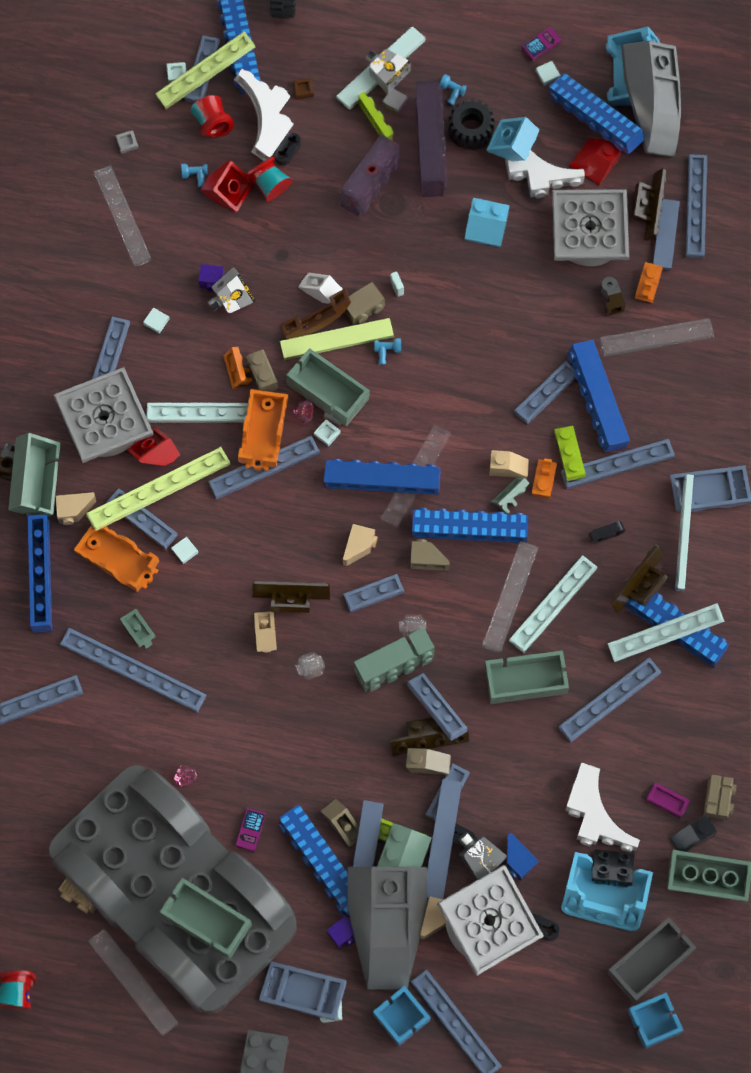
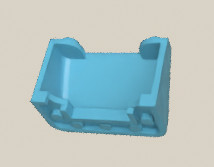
(618, 94)
(603, 902)

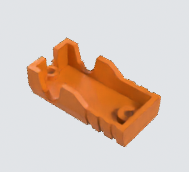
(263, 429)
(118, 557)

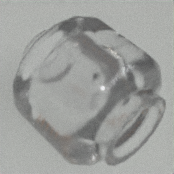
(411, 623)
(310, 665)

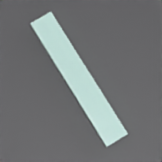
(365, 83)
(196, 412)
(684, 532)
(553, 604)
(666, 632)

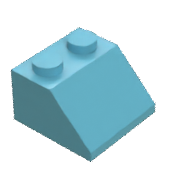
(513, 139)
(487, 222)

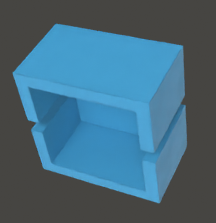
(401, 1016)
(654, 1020)

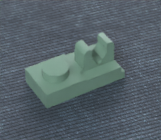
(514, 489)
(138, 628)

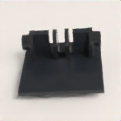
(613, 867)

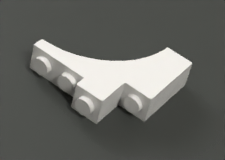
(267, 103)
(543, 175)
(596, 823)

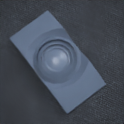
(714, 488)
(303, 991)

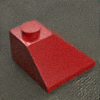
(596, 159)
(227, 186)
(154, 449)

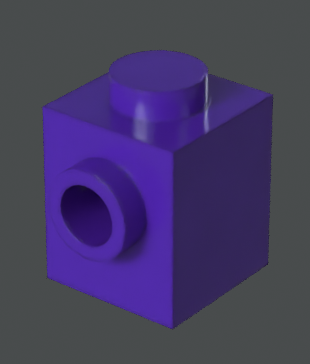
(209, 276)
(342, 933)

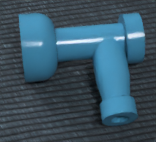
(457, 89)
(200, 171)
(381, 347)

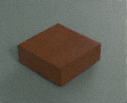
(303, 88)

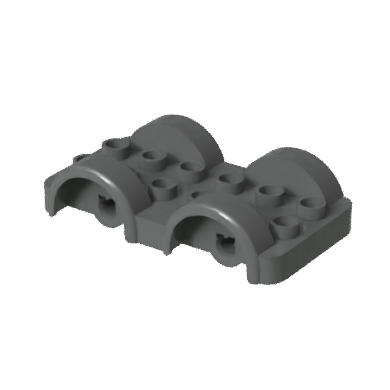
(130, 856)

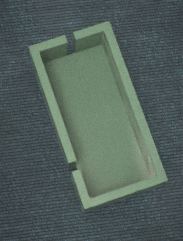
(327, 387)
(33, 481)
(394, 660)
(526, 677)
(206, 918)

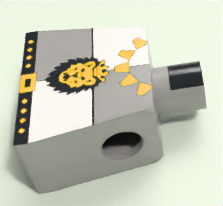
(387, 68)
(231, 292)

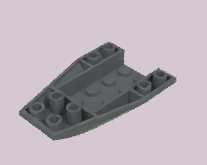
(654, 93)
(387, 921)

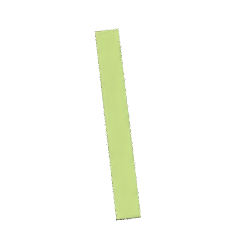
(158, 489)

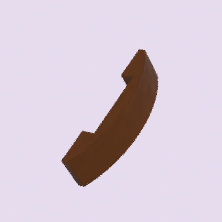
(319, 319)

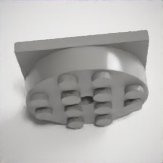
(596, 209)
(103, 396)
(510, 920)

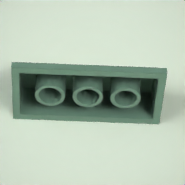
(404, 848)
(709, 875)

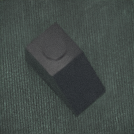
(694, 834)

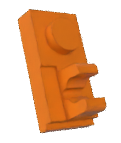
(648, 282)
(235, 368)
(544, 478)

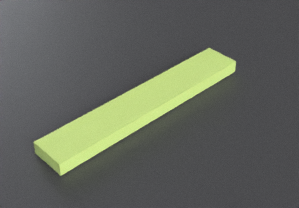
(205, 70)
(337, 338)

